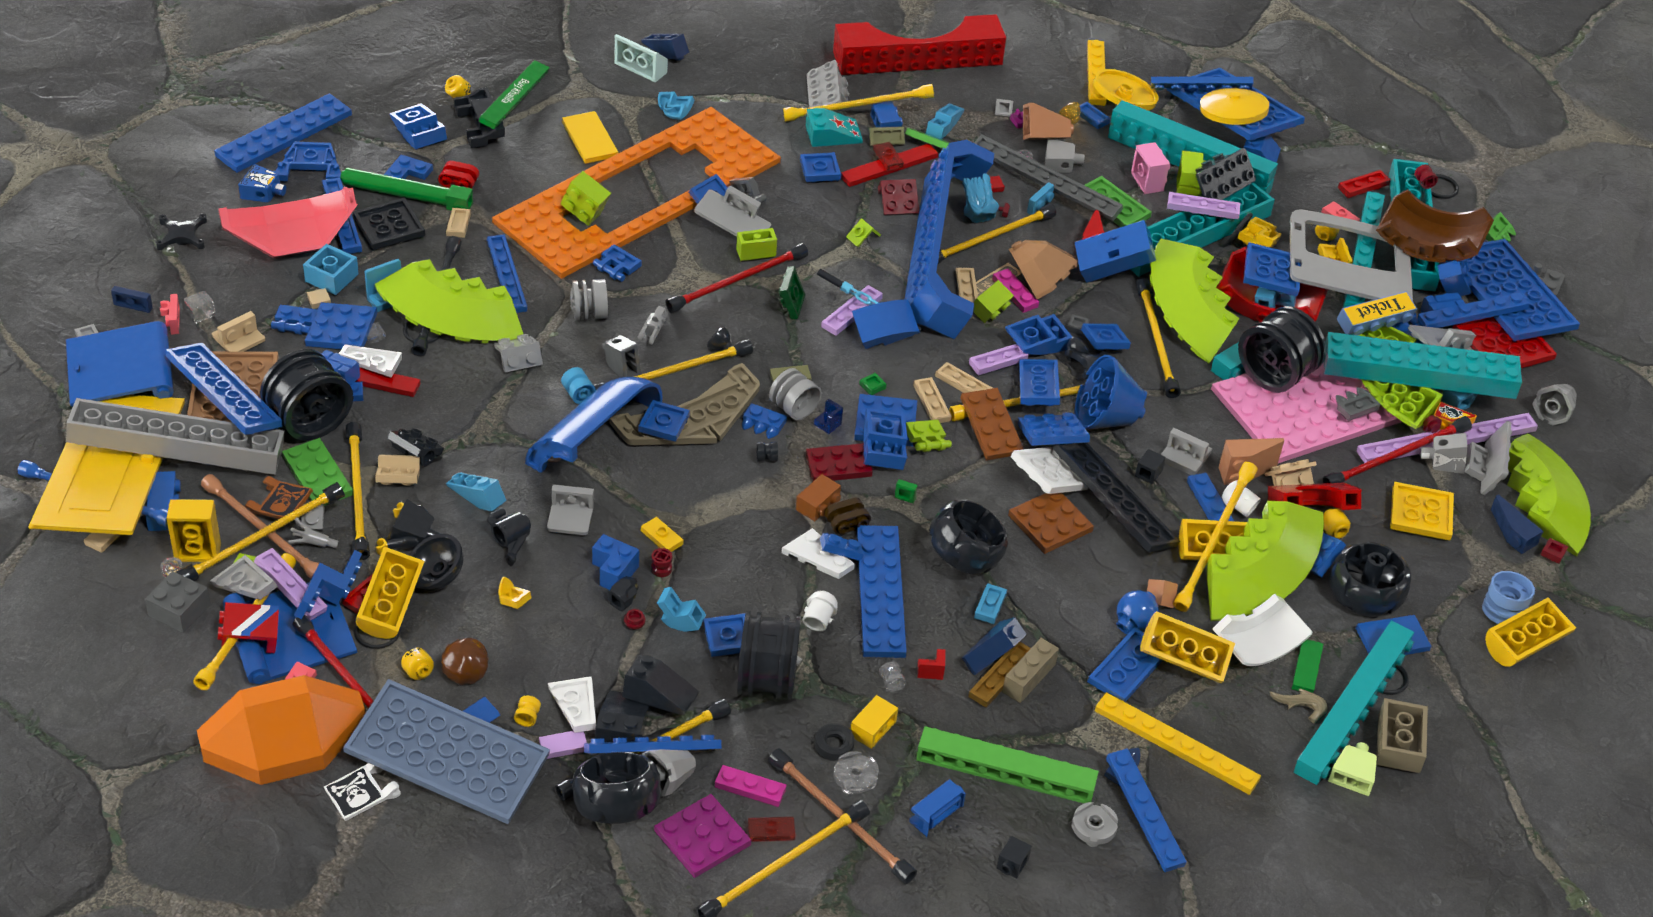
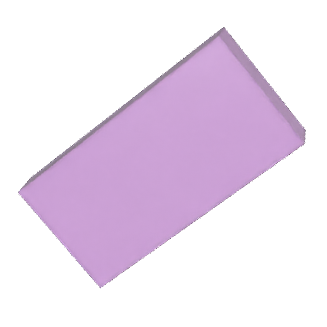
(563, 743)

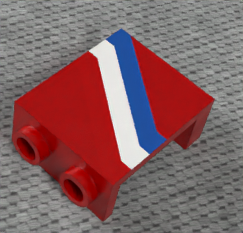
(249, 622)

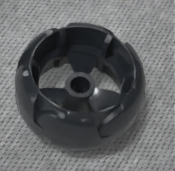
(968, 536)
(1376, 564)
(616, 787)

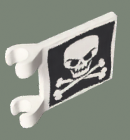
(359, 791)

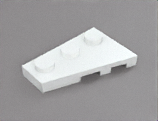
(576, 702)

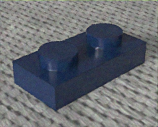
(131, 299)

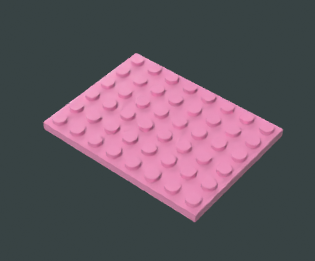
(1301, 415)

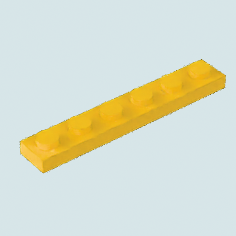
(1095, 62)

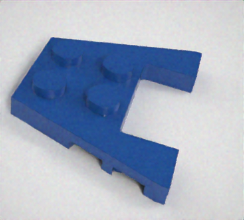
(309, 156)

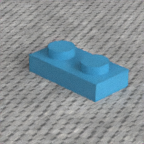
(1040, 198)
(990, 603)

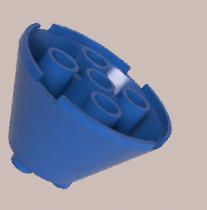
(1109, 396)

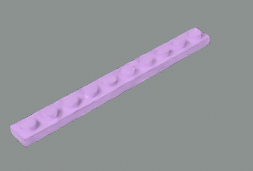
(1479, 433)

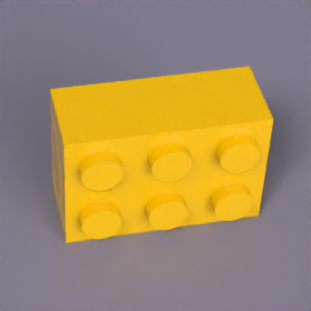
(193, 529)

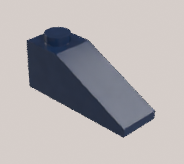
(668, 45)
(1516, 527)
(994, 645)

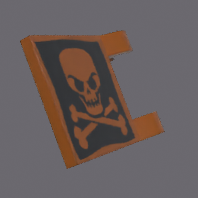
(281, 500)

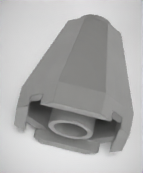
(1555, 403)
(673, 767)

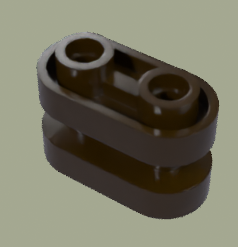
(847, 515)

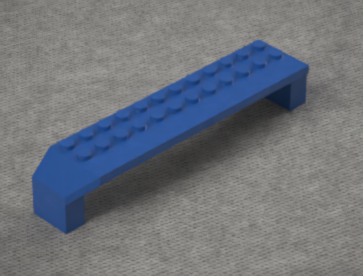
(927, 293)

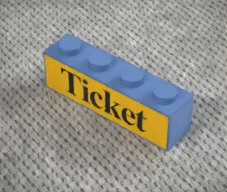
(1376, 314)

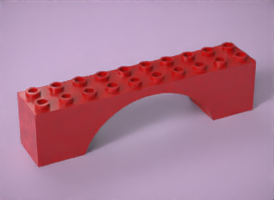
(865, 49)

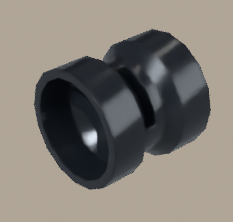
(767, 451)

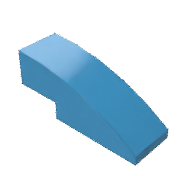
(944, 121)

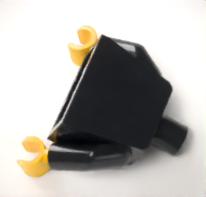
(410, 527)

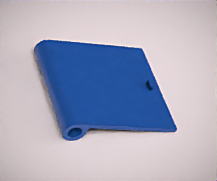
(120, 363)
(290, 645)

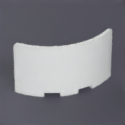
(1265, 634)

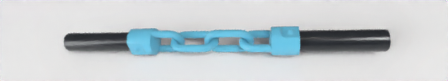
(848, 288)

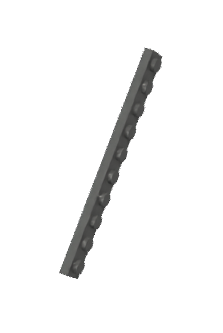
(1042, 175)

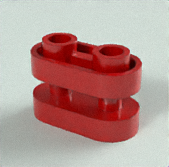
(458, 174)

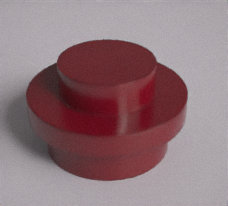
(1432, 424)
(634, 619)

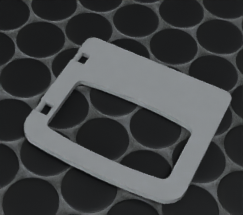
(1339, 275)

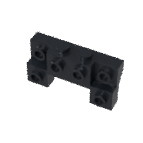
(475, 105)

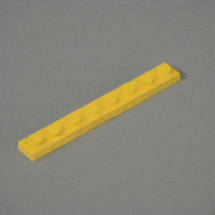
(1178, 743)

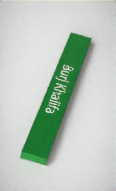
(513, 94)

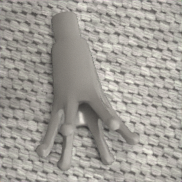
(311, 537)

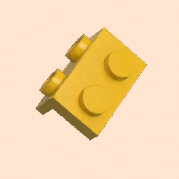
(1336, 252)

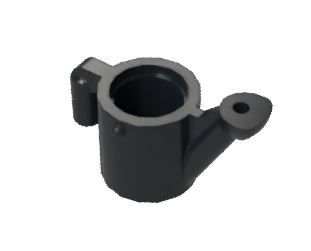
(509, 531)

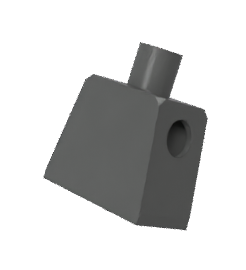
(622, 356)

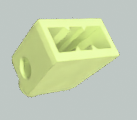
(1355, 769)

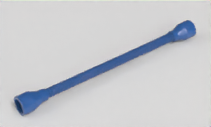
(32, 470)

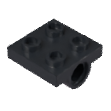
(415, 444)

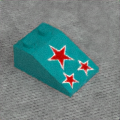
(831, 128)

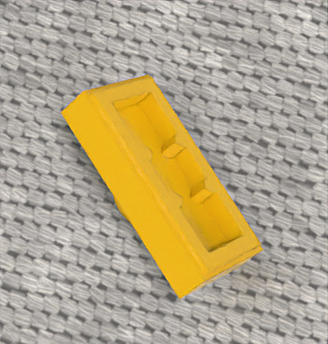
(661, 534)

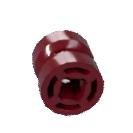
(1426, 176)
(661, 562)

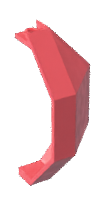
(292, 225)

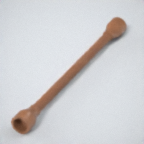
(214, 486)

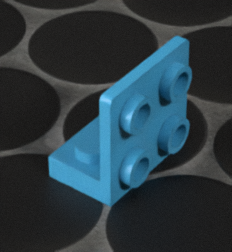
(373, 276)

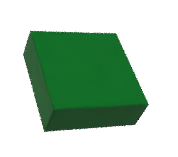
(872, 384)
(906, 491)

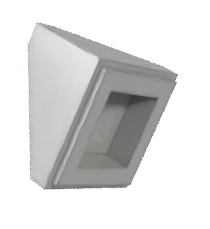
(1003, 107)

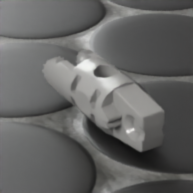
(653, 325)

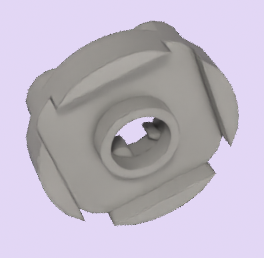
(1094, 834)

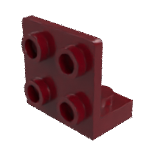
(899, 196)

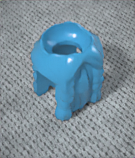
(979, 199)

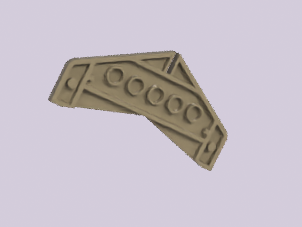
(710, 413)

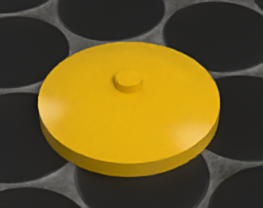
(1120, 86)
(1234, 106)

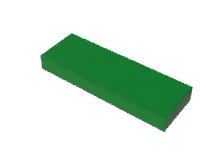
(1307, 666)

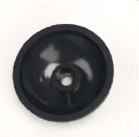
(442, 561)

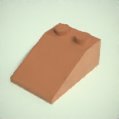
(1260, 452)

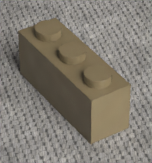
(1030, 670)

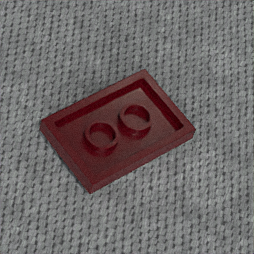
(838, 462)

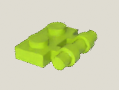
(924, 433)

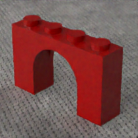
(1331, 494)

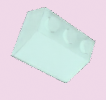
(639, 59)

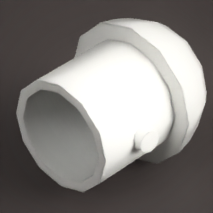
(1247, 502)
(820, 610)

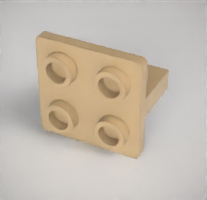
(239, 334)
(1292, 473)

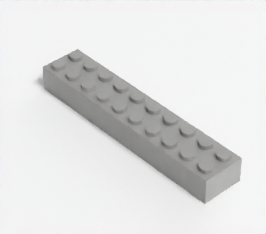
(173, 436)

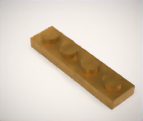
(993, 681)

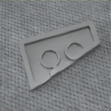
(245, 579)

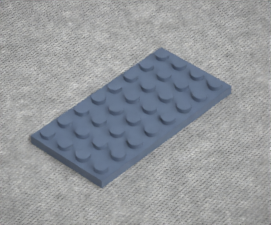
(447, 751)

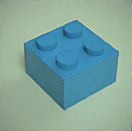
(330, 269)

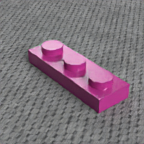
(1022, 296)
(750, 785)

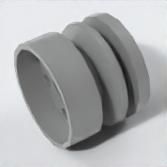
(589, 299)
(795, 394)

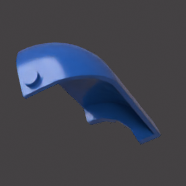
(588, 417)

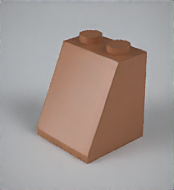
(1044, 124)

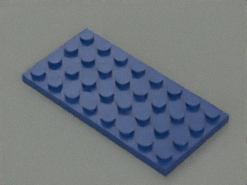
(1277, 120)
(1503, 272)

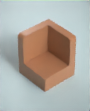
(1163, 591)

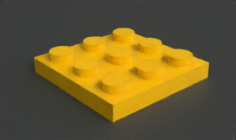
(1422, 511)

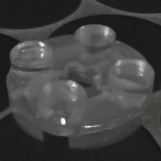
(854, 783)

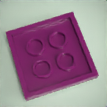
(702, 835)

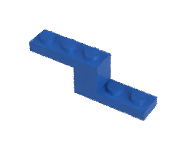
(329, 584)

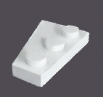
(373, 359)
(808, 549)

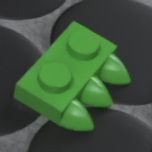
(1500, 229)

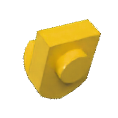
(511, 595)

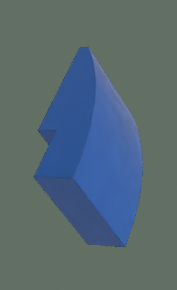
(419, 126)
(885, 322)
(1040, 335)
(885, 439)

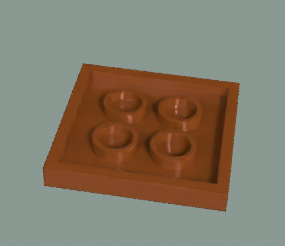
(1050, 521)

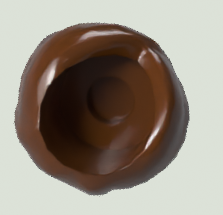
(465, 661)

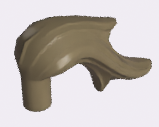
(1305, 698)

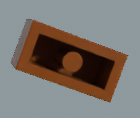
(818, 497)

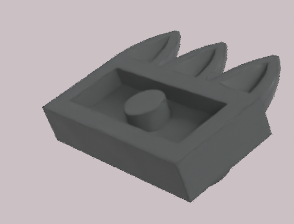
(1356, 405)

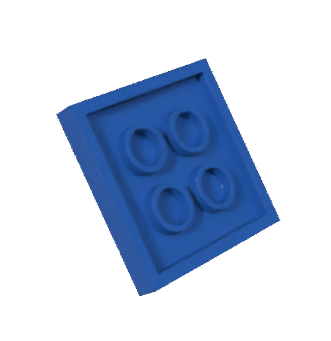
(1269, 269)
(340, 325)
(882, 403)
(1053, 429)

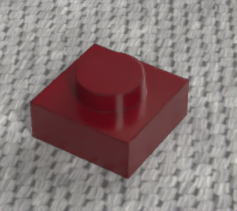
(1554, 550)

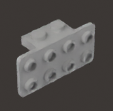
(826, 85)
(731, 212)
(1443, 337)
(1490, 462)

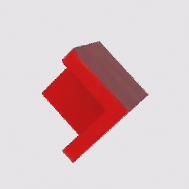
(932, 668)

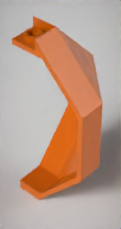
(281, 729)

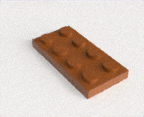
(991, 423)

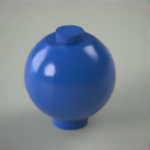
(1135, 610)

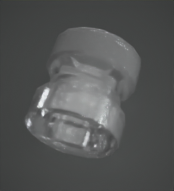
(892, 676)

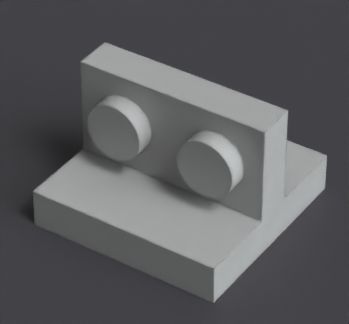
(1186, 452)

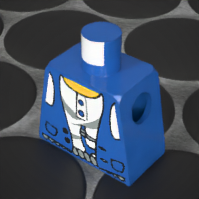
(260, 185)

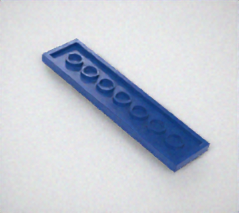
(282, 132)
(224, 388)
(881, 592)

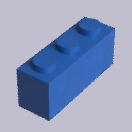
(162, 491)

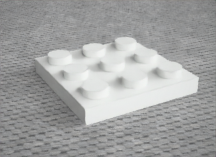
(1048, 470)

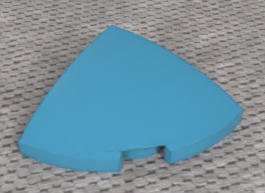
(675, 106)

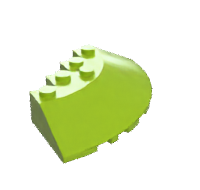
(1190, 297)
(451, 304)
(1404, 402)
(1549, 492)
(1266, 561)

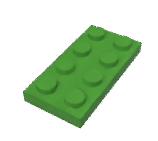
(1132, 210)
(315, 468)

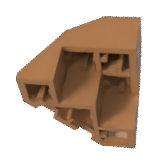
(1042, 264)

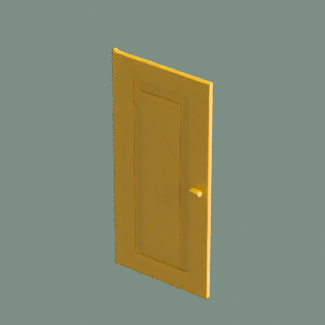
(101, 486)

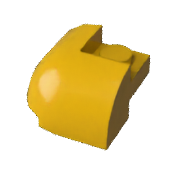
(1260, 233)

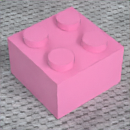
(1150, 168)

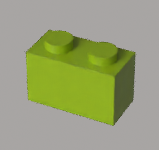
(756, 244)
(992, 301)

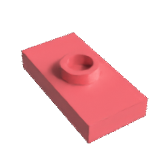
(1337, 210)

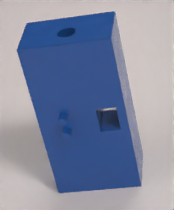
(1115, 251)

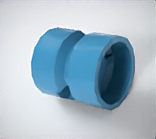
(577, 384)

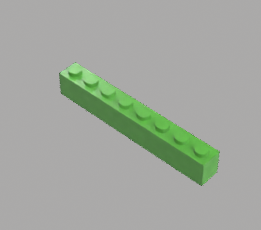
(1007, 765)

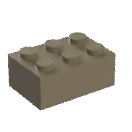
(1402, 735)

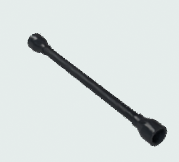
(420, 344)

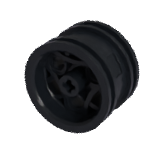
(1282, 349)
(307, 394)
(768, 654)

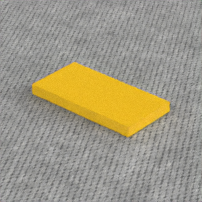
(589, 137)

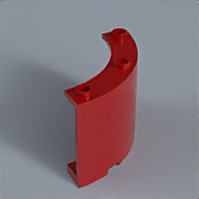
(1243, 295)

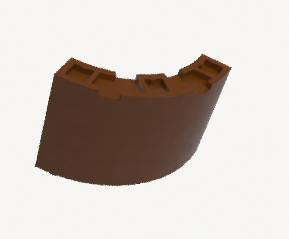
(1433, 232)

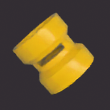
(527, 711)

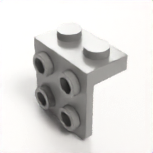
(519, 353)
(571, 510)

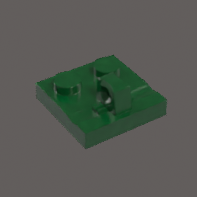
(792, 292)

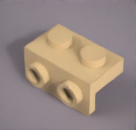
(398, 469)

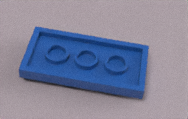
(1039, 382)
(1124, 668)

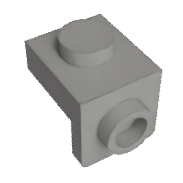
(314, 519)

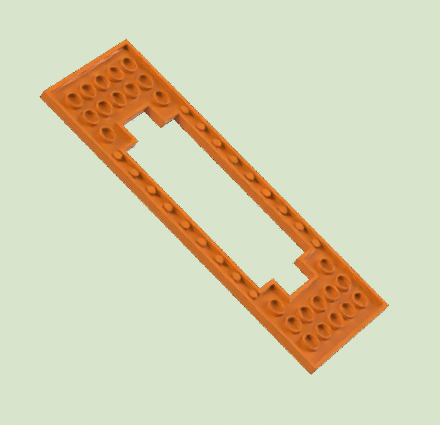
(563, 249)

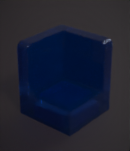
(830, 418)

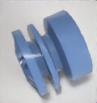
(1507, 596)

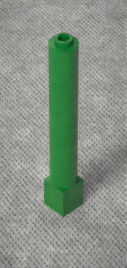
(450, 197)

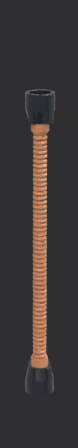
(900, 868)

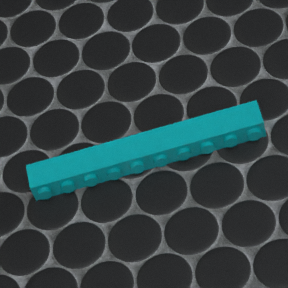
(1365, 245)
(1354, 703)

